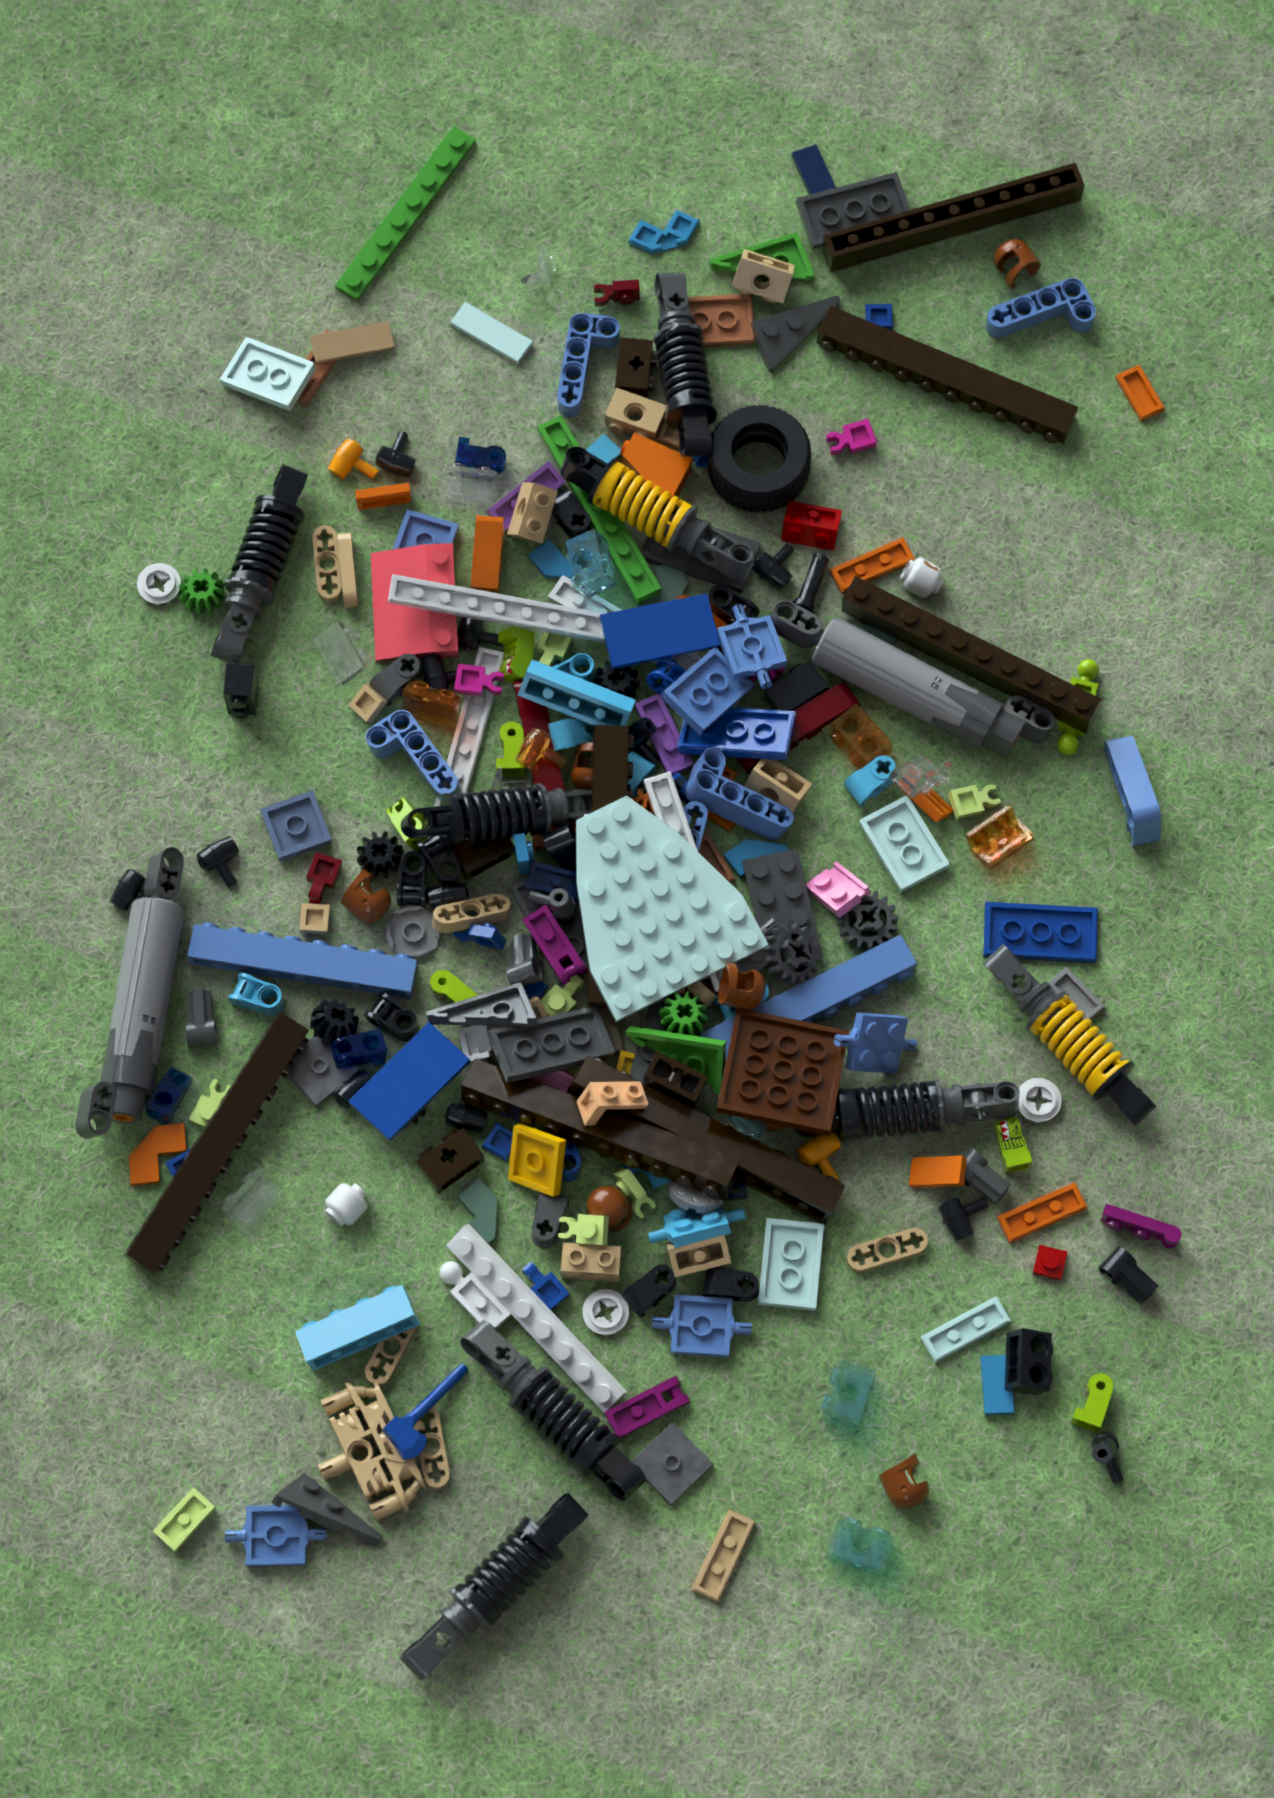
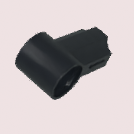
(1124, 1271)

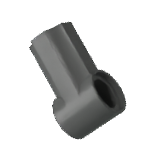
(524, 961)
(200, 1024)
(983, 1177)

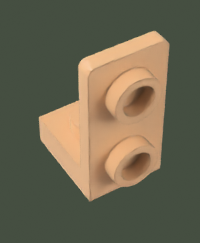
(610, 1095)

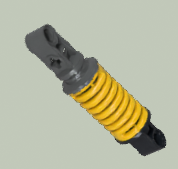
(653, 512)
(1069, 1037)

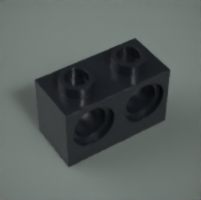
(1024, 1361)

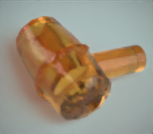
(535, 747)

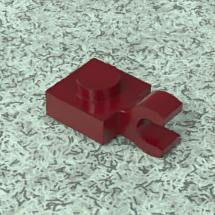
(623, 291)
(322, 873)

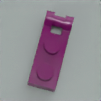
(554, 944)
(1142, 1226)
(646, 1407)

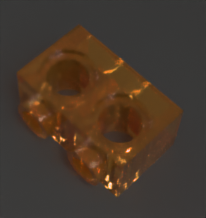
(866, 735)

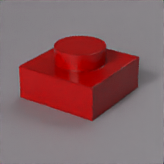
(1050, 1262)

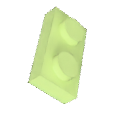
(184, 1519)

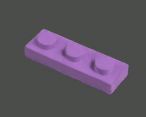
(544, 476)
(666, 735)

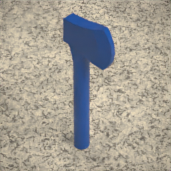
(400, 1430)

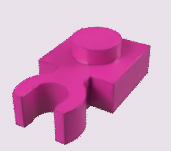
(855, 436)
(472, 680)

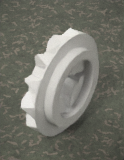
(163, 573)
(1049, 1093)
(611, 1300)

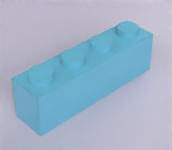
(575, 696)
(357, 1327)

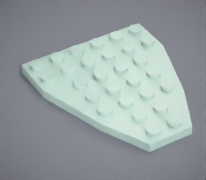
(653, 909)

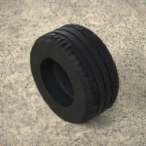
(759, 491)

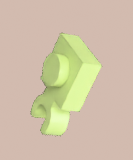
(970, 802)
(207, 1105)
(587, 1229)

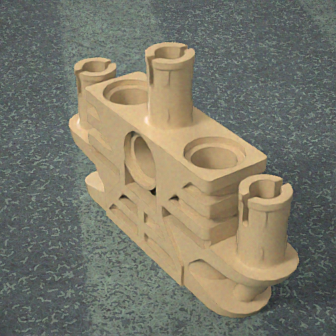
(353, 1437)

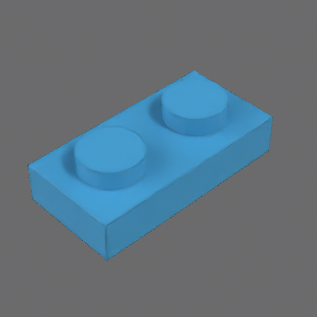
(524, 853)

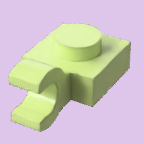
(553, 647)
(561, 1000)
(631, 1187)

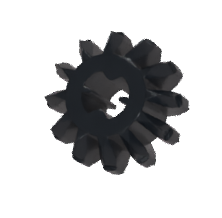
(627, 677)
(379, 863)
(333, 1021)

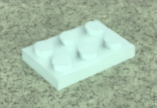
(268, 374)
(903, 843)
(791, 1264)

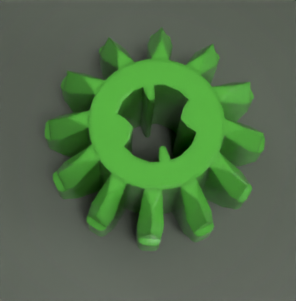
(202, 599)
(682, 1006)

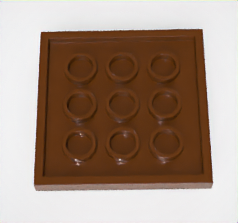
(782, 1072)

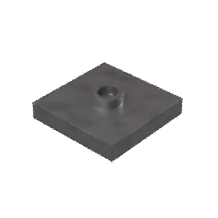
(316, 1071)
(672, 1463)

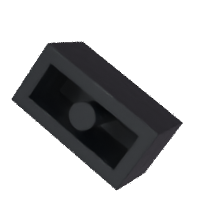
(795, 688)
(240, 690)

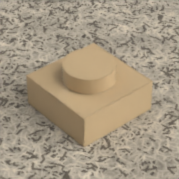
(368, 703)
(314, 919)

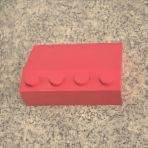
(408, 629)

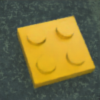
(536, 1159)

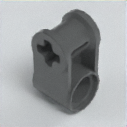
(394, 678)
(547, 1215)

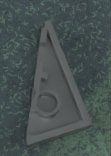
(783, 331)
(495, 1008)
(325, 1509)

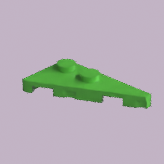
(785, 248)
(696, 1052)

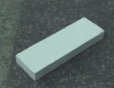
(491, 333)
(965, 1329)

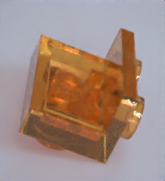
(431, 704)
(998, 837)

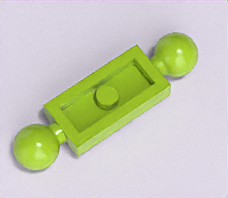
(1087, 671)

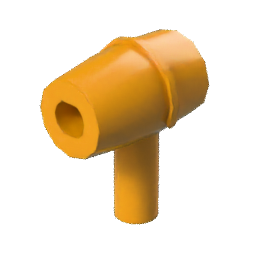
(347, 458)
(818, 1150)

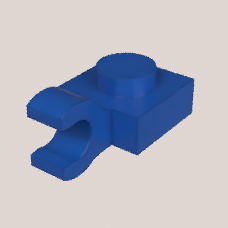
(484, 935)
(546, 1288)

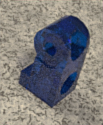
(477, 456)
(359, 1049)
(168, 1096)

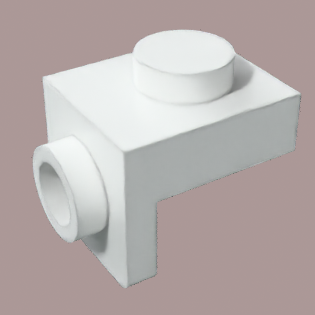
(476, 1043)

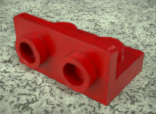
(811, 525)

